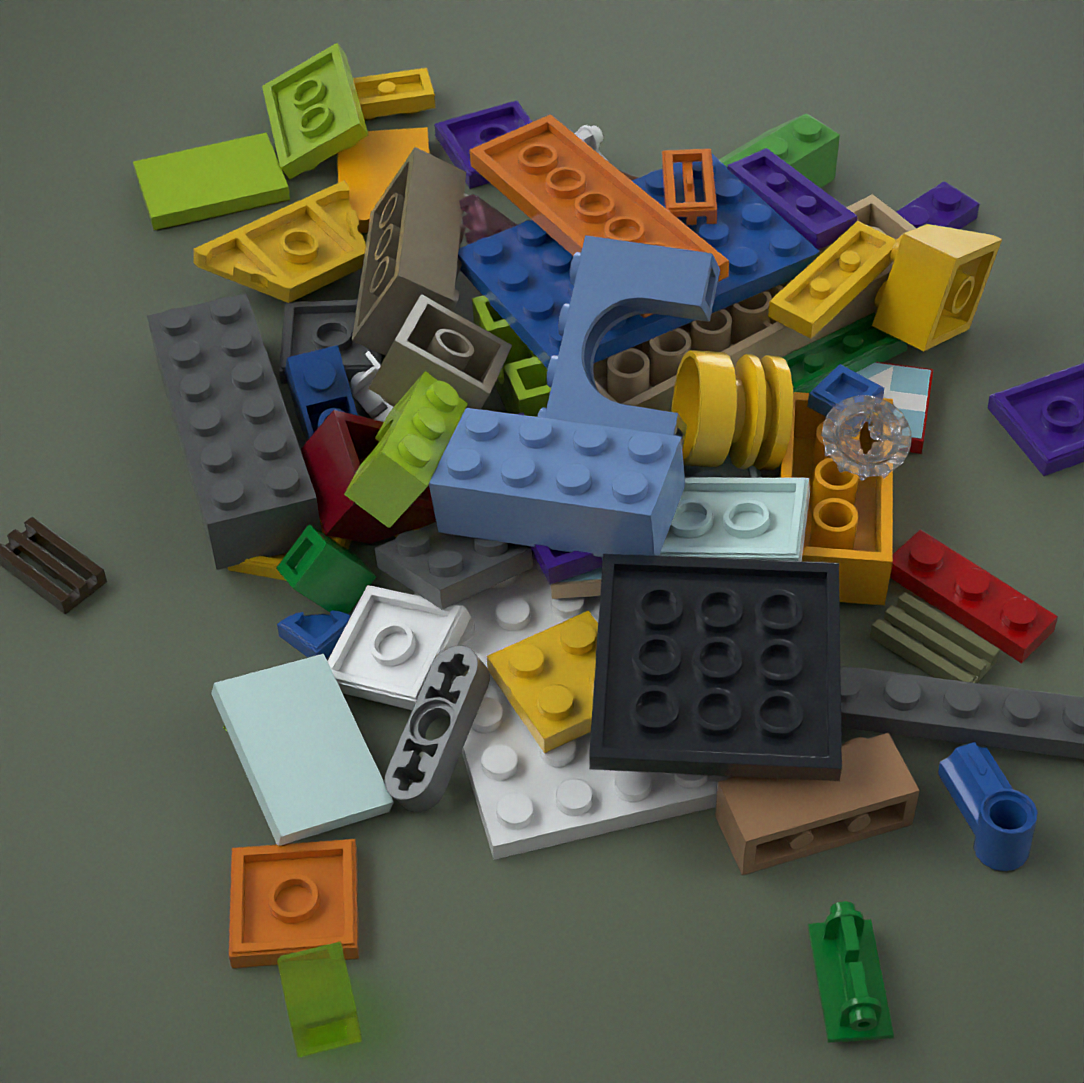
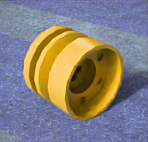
(734, 409)

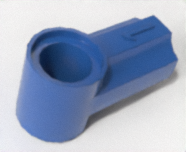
(994, 811)

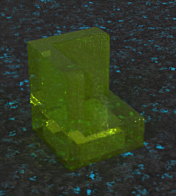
(319, 999)

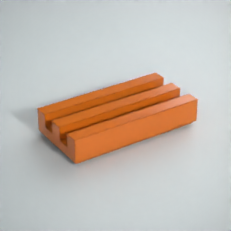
(690, 208)

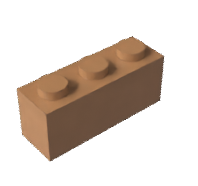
(793, 818)

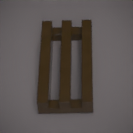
(62, 550)

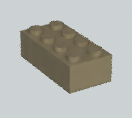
(410, 248)

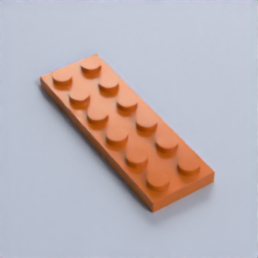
(578, 192)

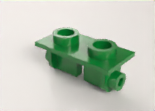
(849, 976)

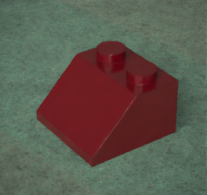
(332, 460)

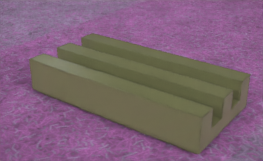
(939, 639)

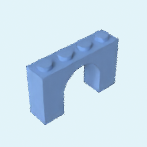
(611, 284)

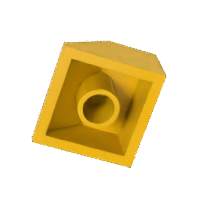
(934, 284)

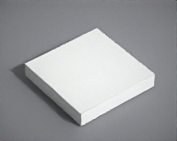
(393, 645)

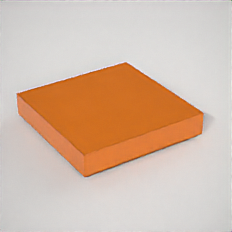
(292, 900)

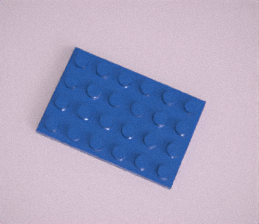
(529, 271)

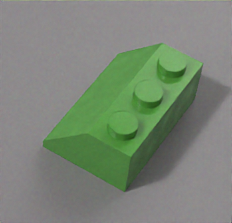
(800, 143)

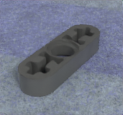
(441, 753)

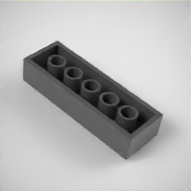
(233, 430)

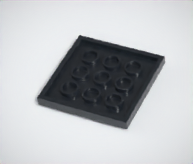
(718, 668)

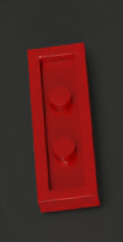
(972, 596)

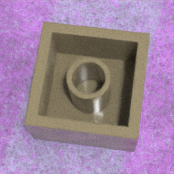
(446, 349)

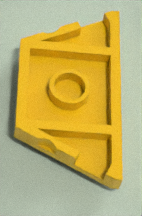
(291, 248)

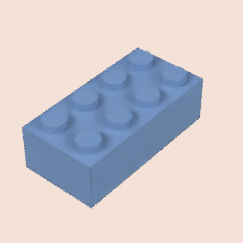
(558, 484)

